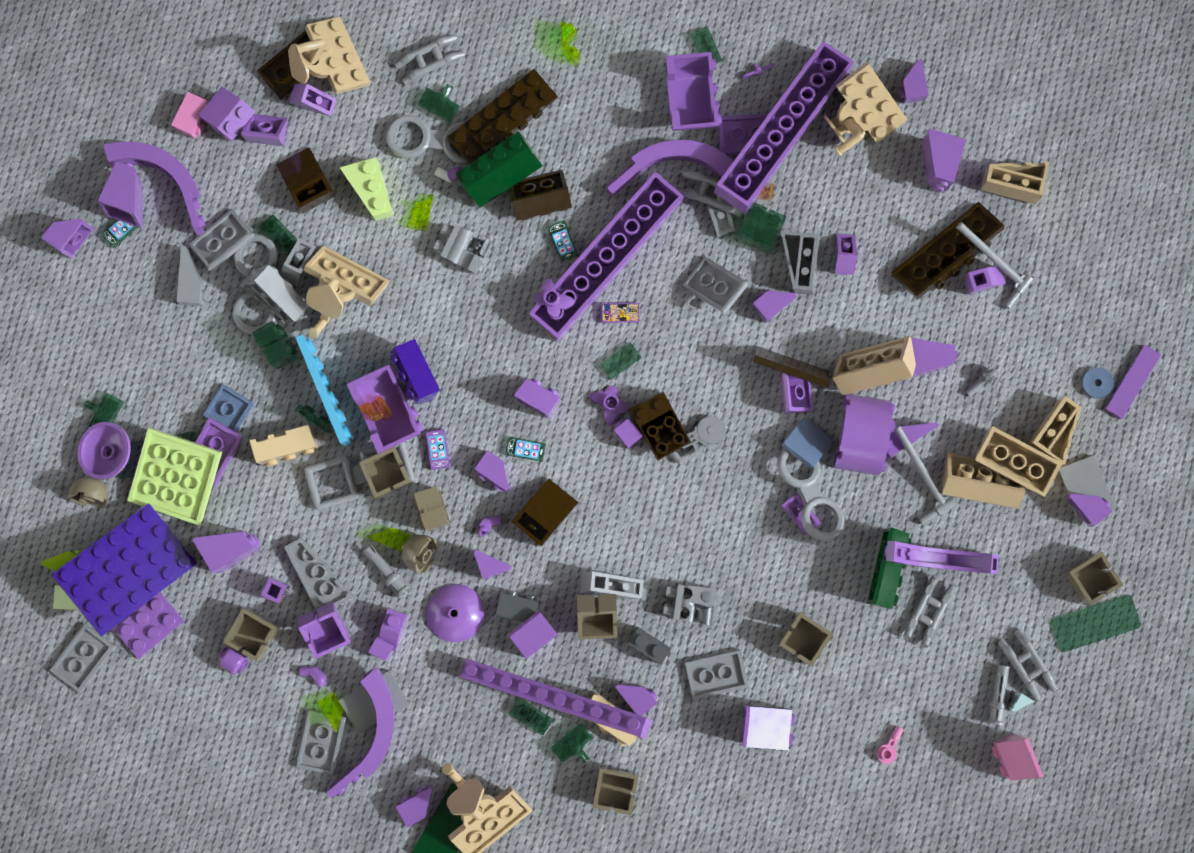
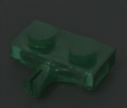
(439, 103)
(106, 410)
(308, 413)
(573, 744)

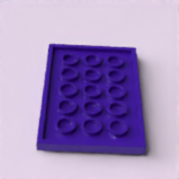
(124, 569)

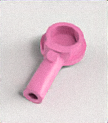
(886, 752)

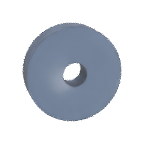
(1089, 386)

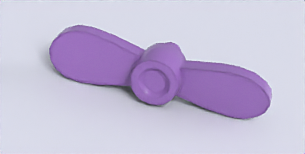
(757, 71)

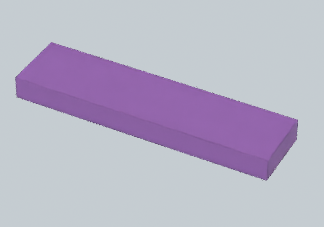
(1132, 382)

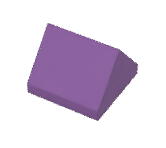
(381, 649)

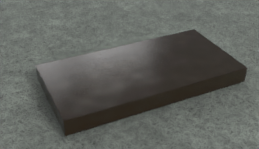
(277, 70)
(791, 366)

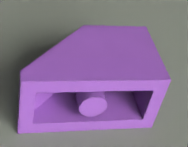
(914, 85)
(312, 99)
(845, 254)
(771, 303)
(1090, 508)
(393, 627)
(638, 697)

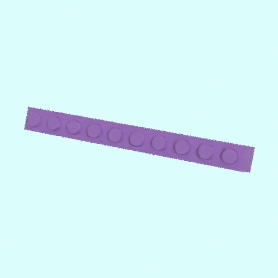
(556, 698)

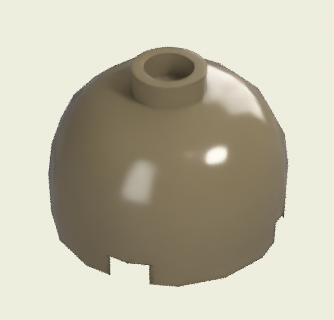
(87, 490)
(418, 551)

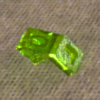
(568, 36)

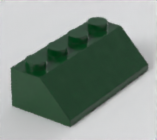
(499, 169)
(887, 573)

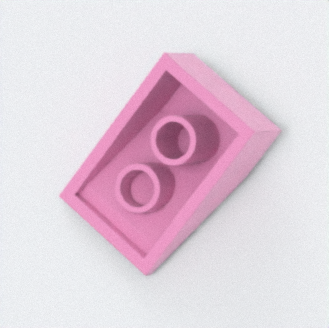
(1016, 758)

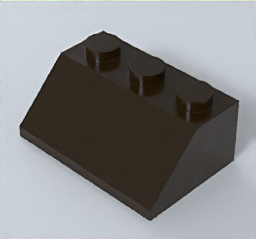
(540, 195)

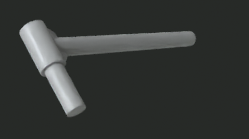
(1021, 282)
(942, 503)

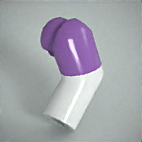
(449, 175)

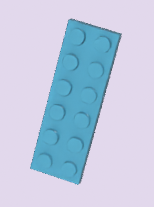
(322, 384)

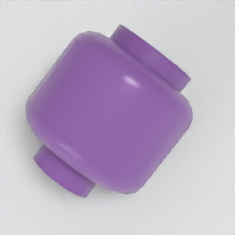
(233, 661)

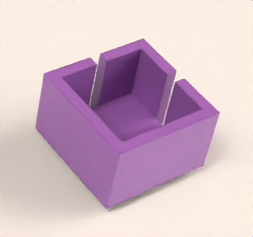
(323, 630)

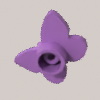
(552, 299)
(610, 403)

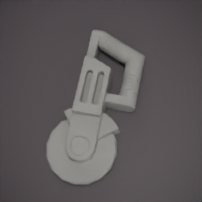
(709, 431)

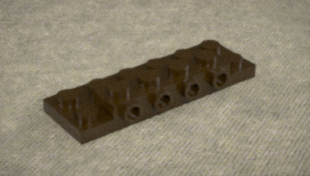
(503, 117)
(947, 252)

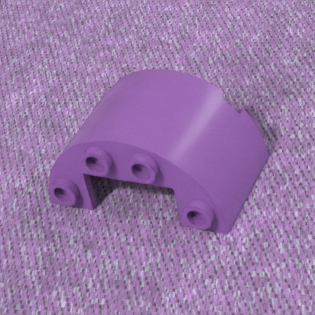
(692, 91)
(403, 421)
(864, 434)

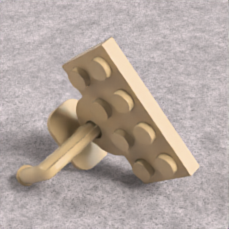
(328, 56)
(865, 108)
(338, 283)
(482, 815)

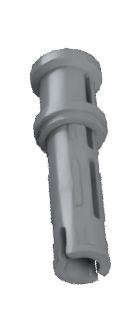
(391, 578)
(1001, 671)

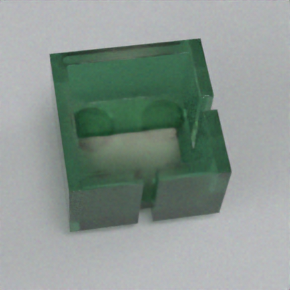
(760, 228)
(277, 348)

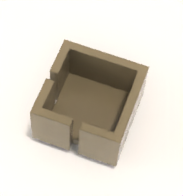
(385, 473)
(431, 509)
(1089, 578)
(597, 616)
(253, 633)
(805, 639)
(615, 789)

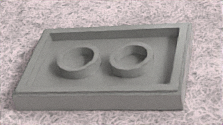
(221, 240)
(714, 285)
(1085, 479)
(82, 658)
(716, 674)
(360, 706)
(319, 744)

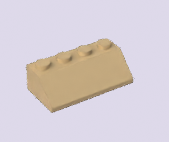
(875, 366)
(1017, 461)
(976, 482)

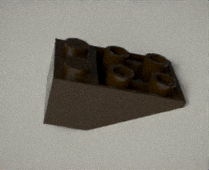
(305, 180)
(659, 425)
(545, 512)

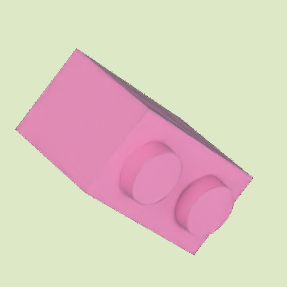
(187, 117)

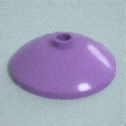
(96, 447)
(469, 610)

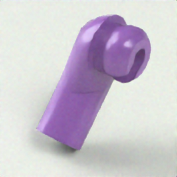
(486, 524)
(316, 674)

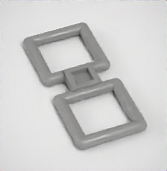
(353, 474)

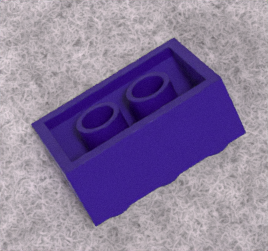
(415, 372)

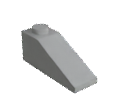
(190, 285)
(602, 583)

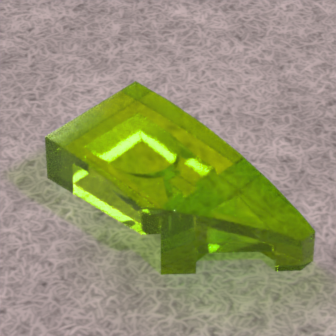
(421, 214)
(390, 537)
(332, 710)

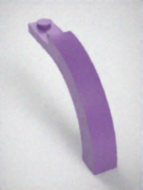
(672, 150)
(151, 156)
(941, 558)
(383, 702)

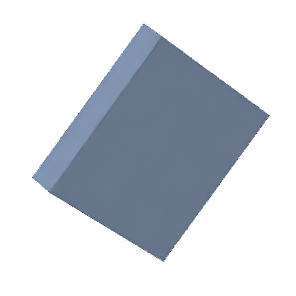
(228, 408)
(807, 443)

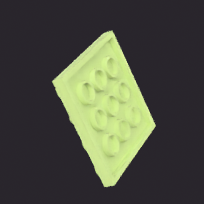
(174, 476)

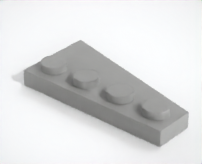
(316, 576)

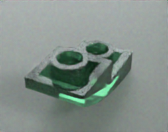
(279, 234)
(530, 716)

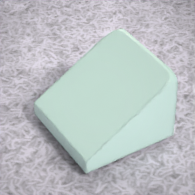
(1018, 702)

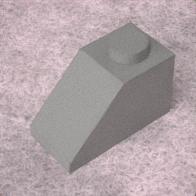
(294, 265)

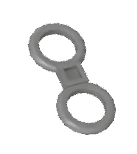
(431, 139)
(249, 294)
(811, 496)

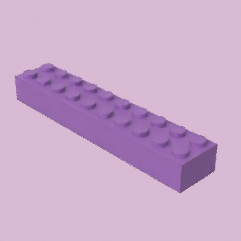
(783, 127)
(610, 253)

